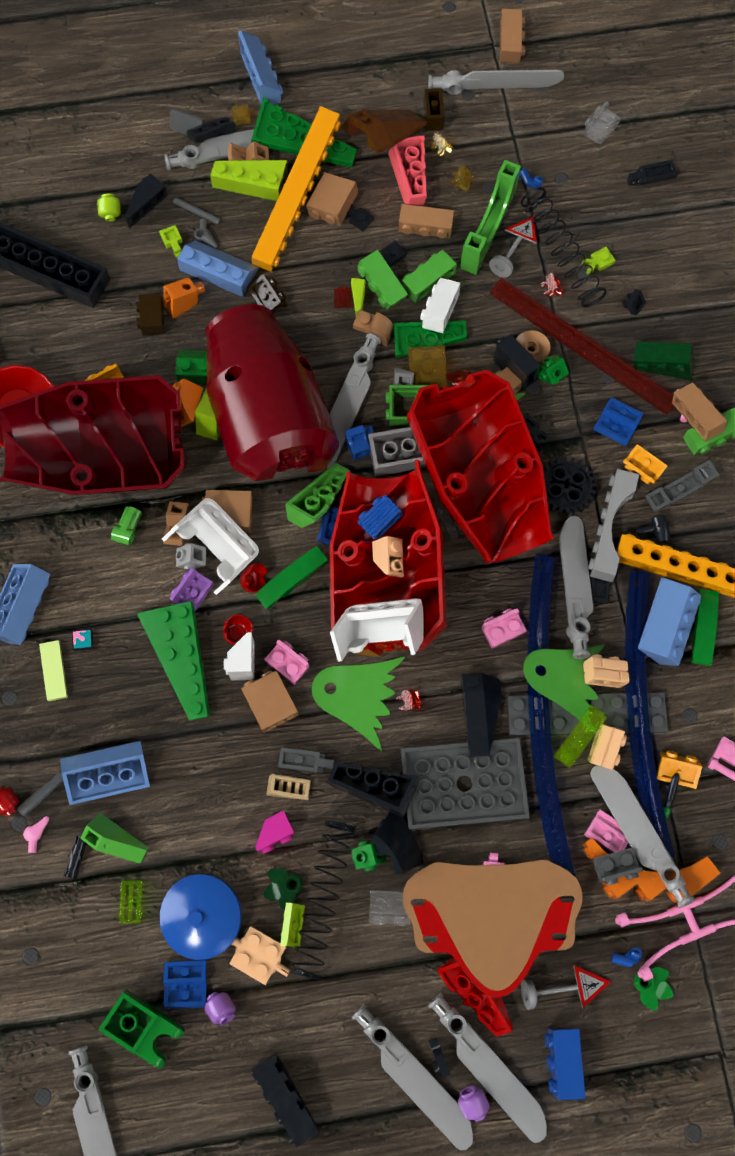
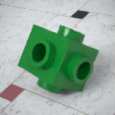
(552, 369)
(366, 856)

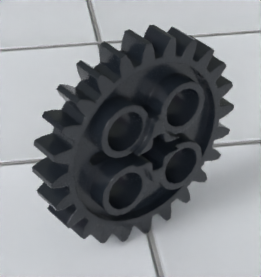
(568, 470)

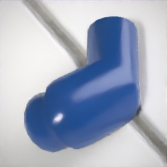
(529, 181)
(629, 959)

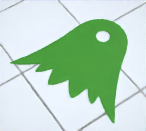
(563, 678)
(357, 695)

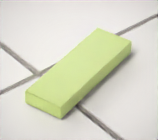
(53, 670)

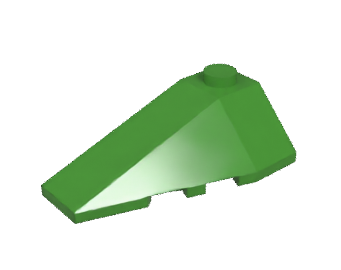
(316, 497)

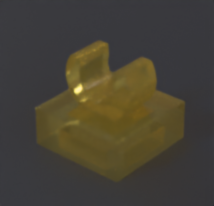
(241, 114)
(442, 143)
(462, 178)

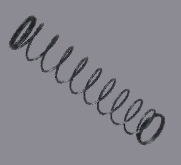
(598, 289)
(340, 826)

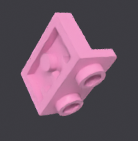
(503, 628)
(287, 662)

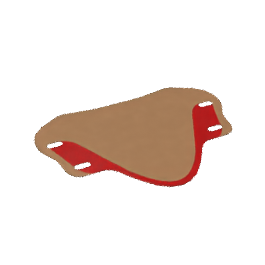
(493, 917)

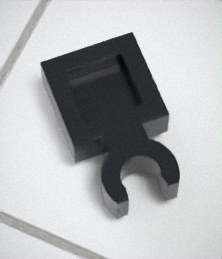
(359, 218)
(533, 428)
(440, 1065)

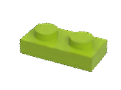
(292, 925)

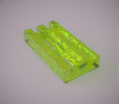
(130, 901)

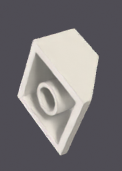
(240, 659)

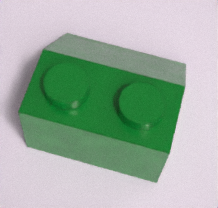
(192, 366)

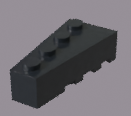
(381, 788)
(285, 1099)

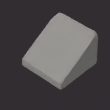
(403, 377)

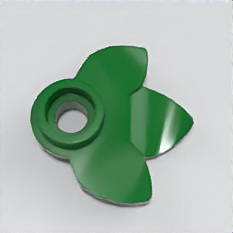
(655, 989)

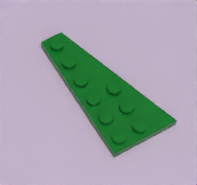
(288, 132)
(177, 645)

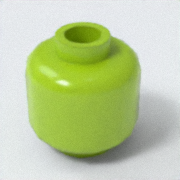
(109, 207)

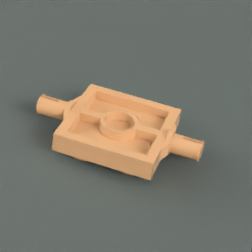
(258, 955)

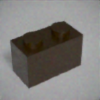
(434, 109)
(151, 314)

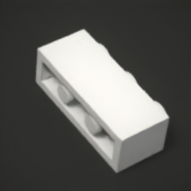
(440, 305)

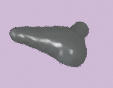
(204, 234)

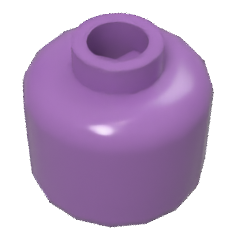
(220, 1008)
(473, 1103)

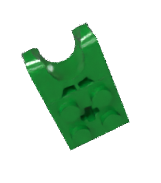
(141, 1035)

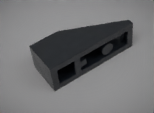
(145, 198)

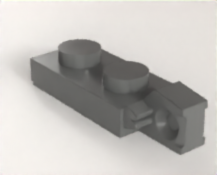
(304, 760)

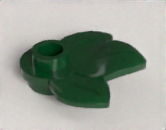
(280, 889)

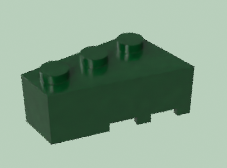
(665, 359)

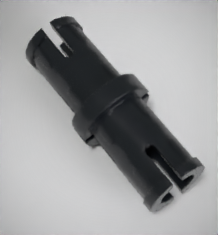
(75, 858)

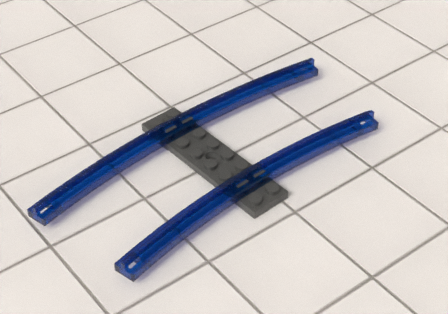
(633, 712)

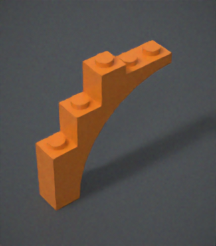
(649, 883)

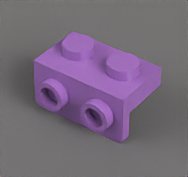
(192, 588)

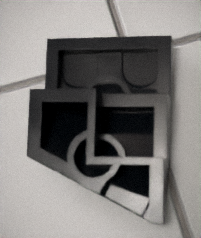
(397, 840)

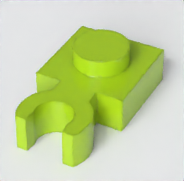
(600, 259)

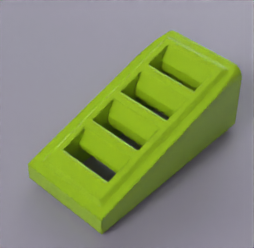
(358, 292)

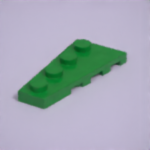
(413, 335)

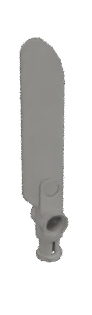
(454, 82)
(209, 150)
(353, 391)
(576, 584)
(639, 830)
(493, 1074)
(418, 1082)
(89, 1109)

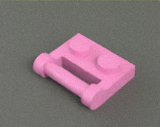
(726, 752)

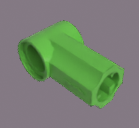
(125, 530)

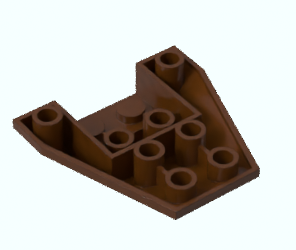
(383, 127)

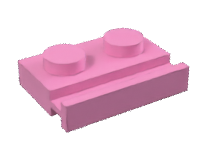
(606, 833)

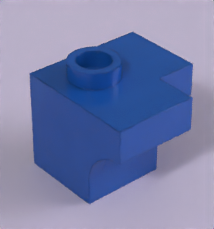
(357, 441)

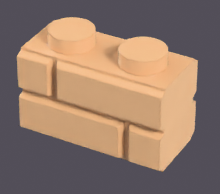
(606, 671)
(607, 746)

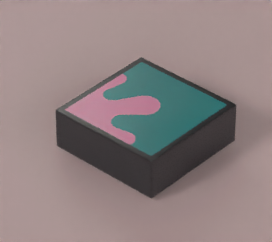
(82, 640)

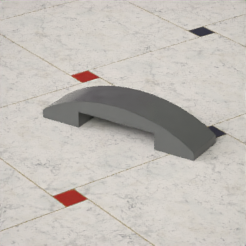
(682, 487)

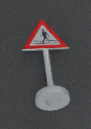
(502, 265)
(587, 984)

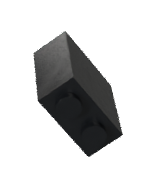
(514, 356)

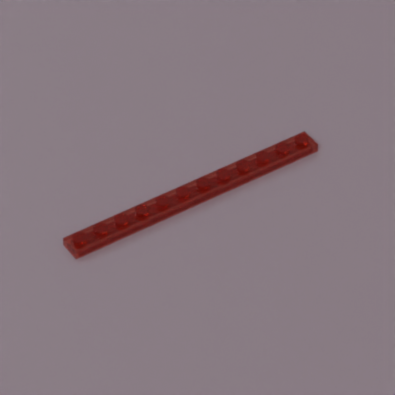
(583, 346)

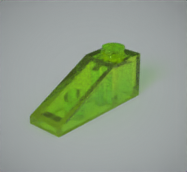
(580, 736)

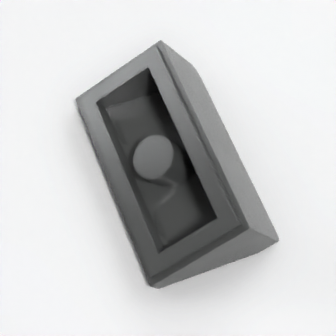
(183, 121)

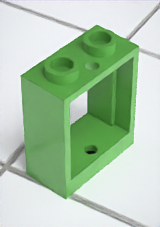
(399, 391)

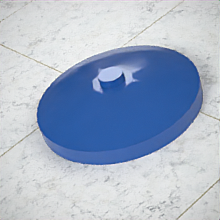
(200, 916)

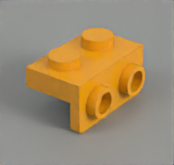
(645, 464)

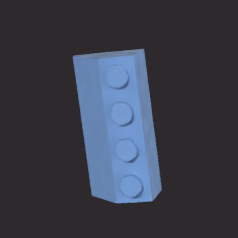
(259, 68)
(216, 267)
(19, 601)
(669, 622)
(104, 773)

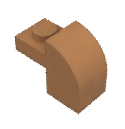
(252, 152)
(374, 324)
(175, 512)

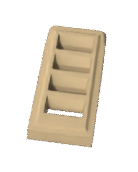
(279, 793)

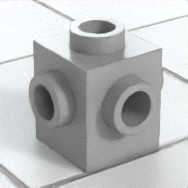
(190, 556)

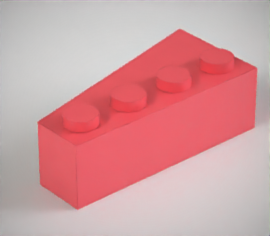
(409, 168)

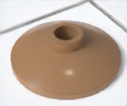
(536, 341)

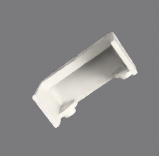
(220, 536)
(379, 623)

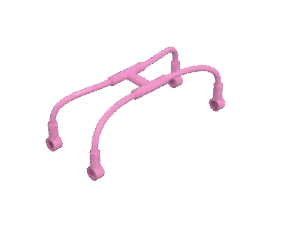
(622, 920)

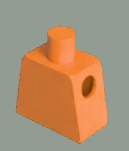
(181, 296)

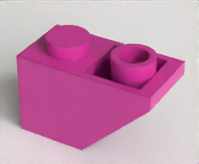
(274, 830)

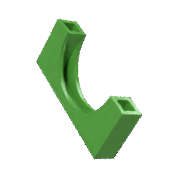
(478, 243)

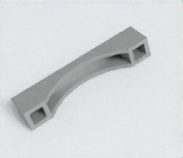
(606, 558)

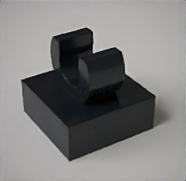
(634, 302)

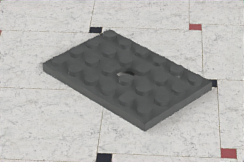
(495, 793)

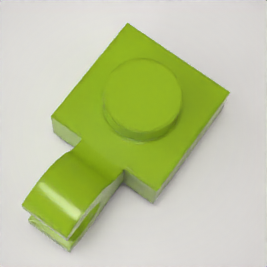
(172, 239)

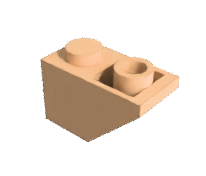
(389, 555)

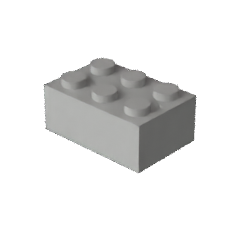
(394, 451)

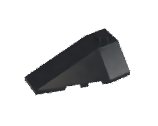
(481, 707)

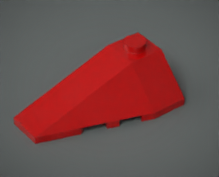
(490, 1009)

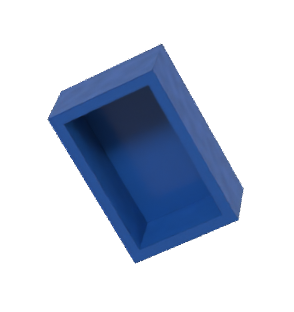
(565, 1063)

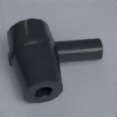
(659, 527)

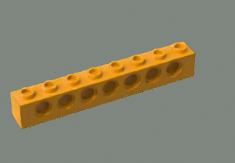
(681, 571)

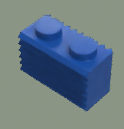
(379, 517)

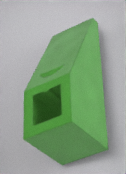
(111, 839)

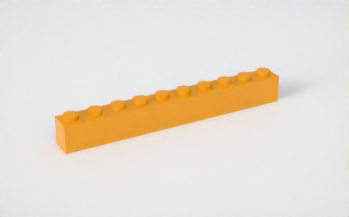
(295, 189)

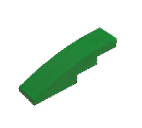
(291, 577)
(705, 628)

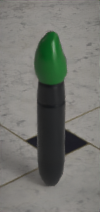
(670, 795)

